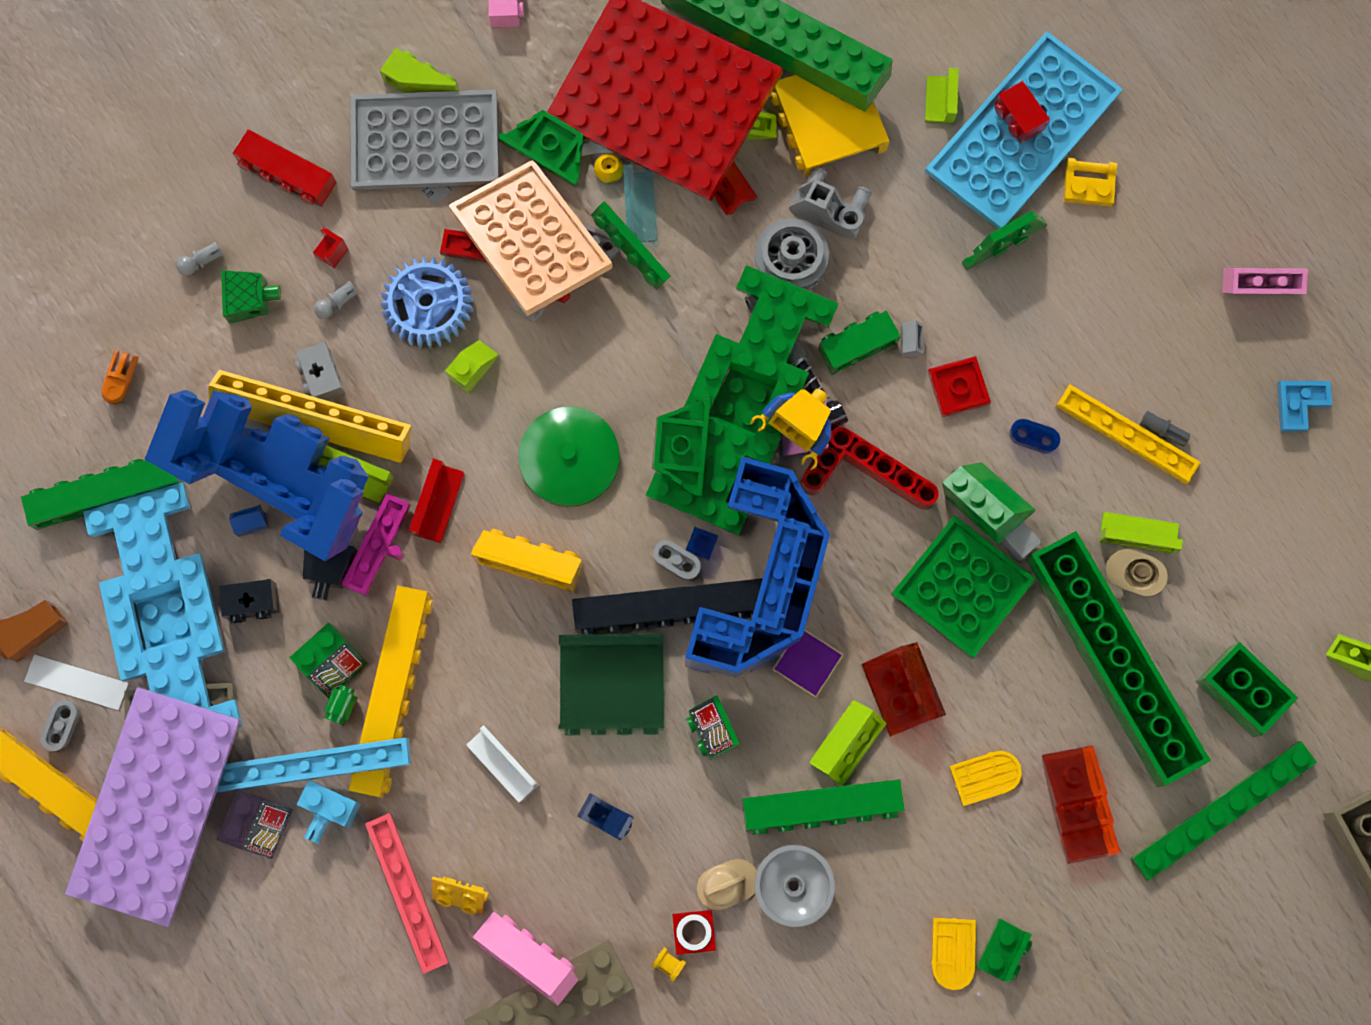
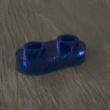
(1034, 435)

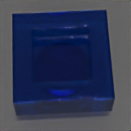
(702, 543)

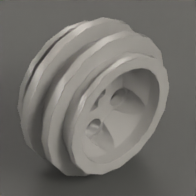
(793, 235)

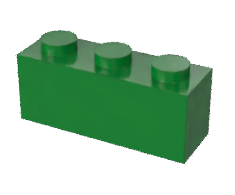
(858, 341)

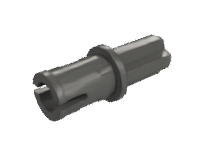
(1164, 428)

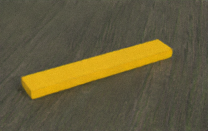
(1128, 434)

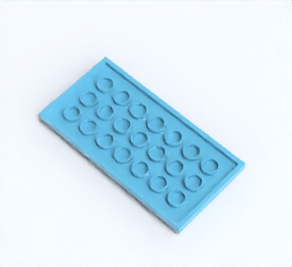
(990, 166)

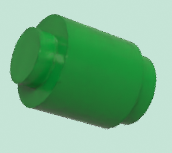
(340, 705)

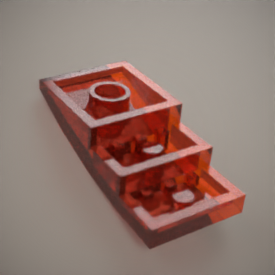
(1080, 804)

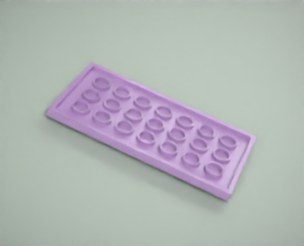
(153, 807)

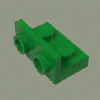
(1004, 951)

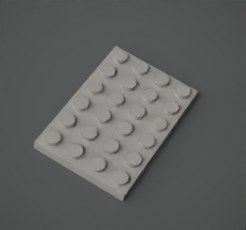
(424, 139)

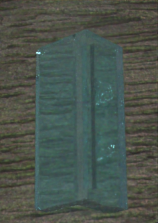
(640, 203)

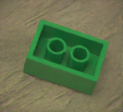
(1247, 690)

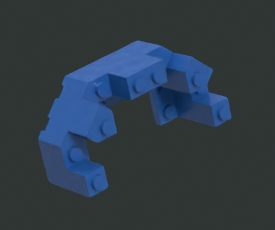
(272, 467)
(789, 581)

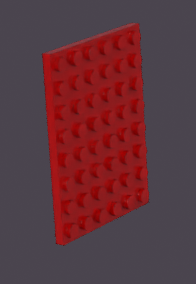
(665, 94)

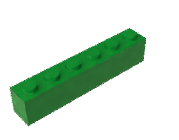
(70, 499)
(822, 805)

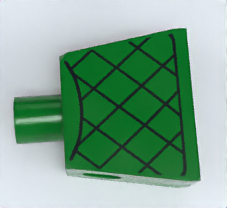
(246, 295)

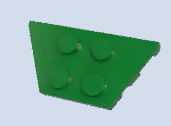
(549, 144)
(998, 241)
(681, 446)

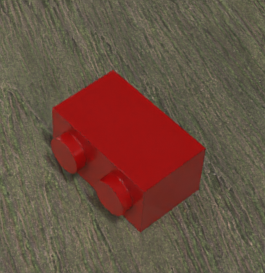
(1021, 112)

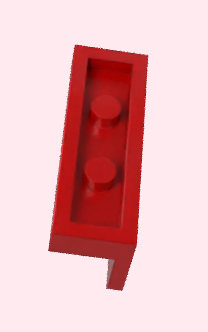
(734, 191)
(436, 501)

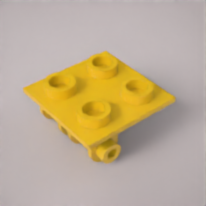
(448, 893)

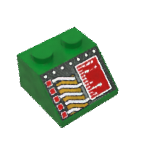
(328, 659)
(712, 728)

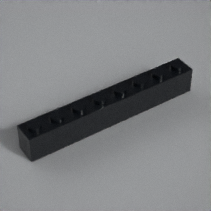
(663, 606)

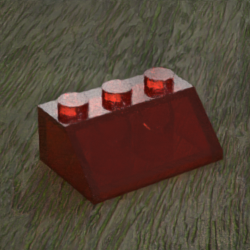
(903, 689)

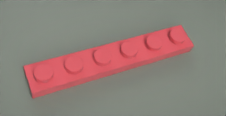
(407, 893)

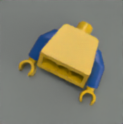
(801, 419)

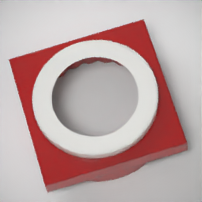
(706, 919)

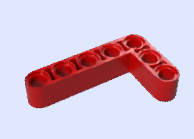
(869, 467)

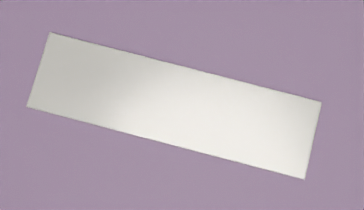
(76, 682)

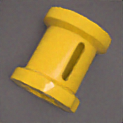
(668, 964)

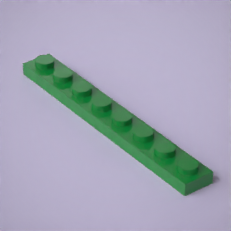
(1223, 810)

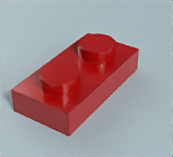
(459, 245)

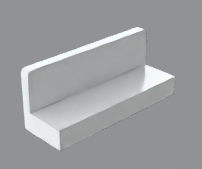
(502, 764)

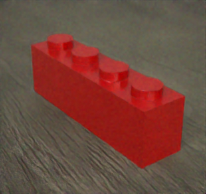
(284, 168)

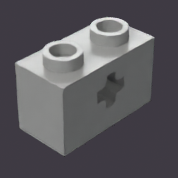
(315, 359)

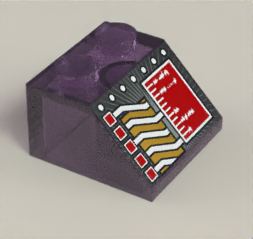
(254, 824)

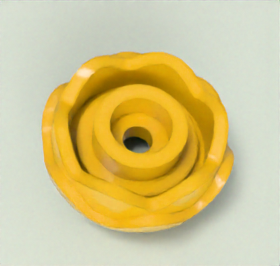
(612, 174)

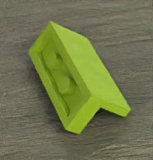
(378, 479)
(1140, 533)
(848, 742)

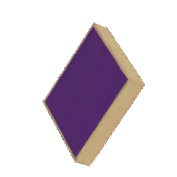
(808, 664)

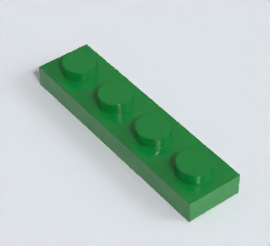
(632, 247)

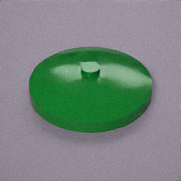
(569, 456)

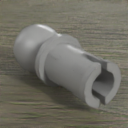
(187, 265)
(324, 308)

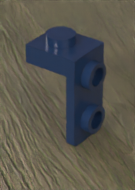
(606, 817)

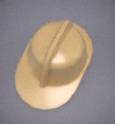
(1136, 572)
(727, 884)

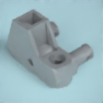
(825, 208)

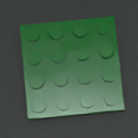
(963, 587)

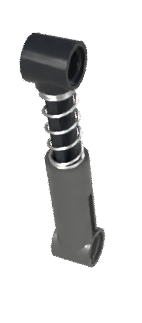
(798, 359)

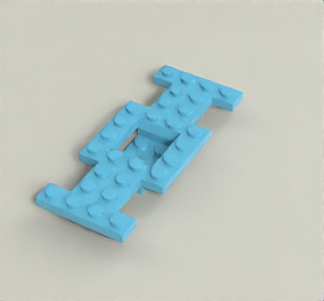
(169, 596)

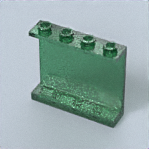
(611, 684)

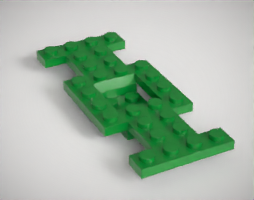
(754, 379)

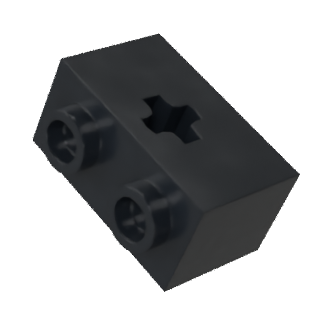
(236, 595)

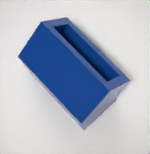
(248, 520)

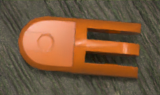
(117, 383)

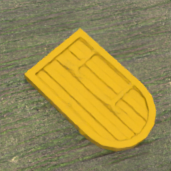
(986, 776)
(953, 952)

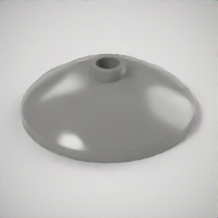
(814, 882)

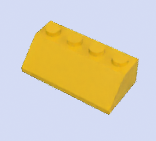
(528, 560)

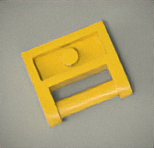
(1089, 190)

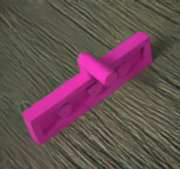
(377, 545)

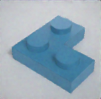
(1296, 397)

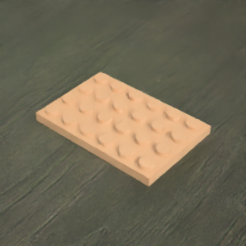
(530, 237)

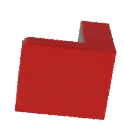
(331, 248)

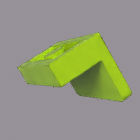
(942, 97)

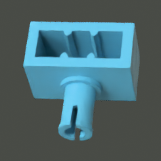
(326, 807)

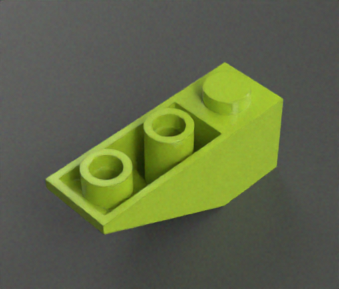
(412, 76)

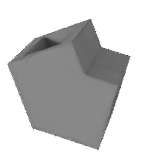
(912, 339)

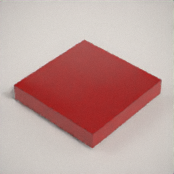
(959, 386)

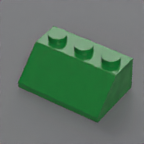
(986, 500)

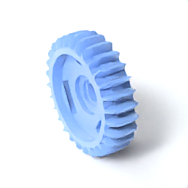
(423, 319)

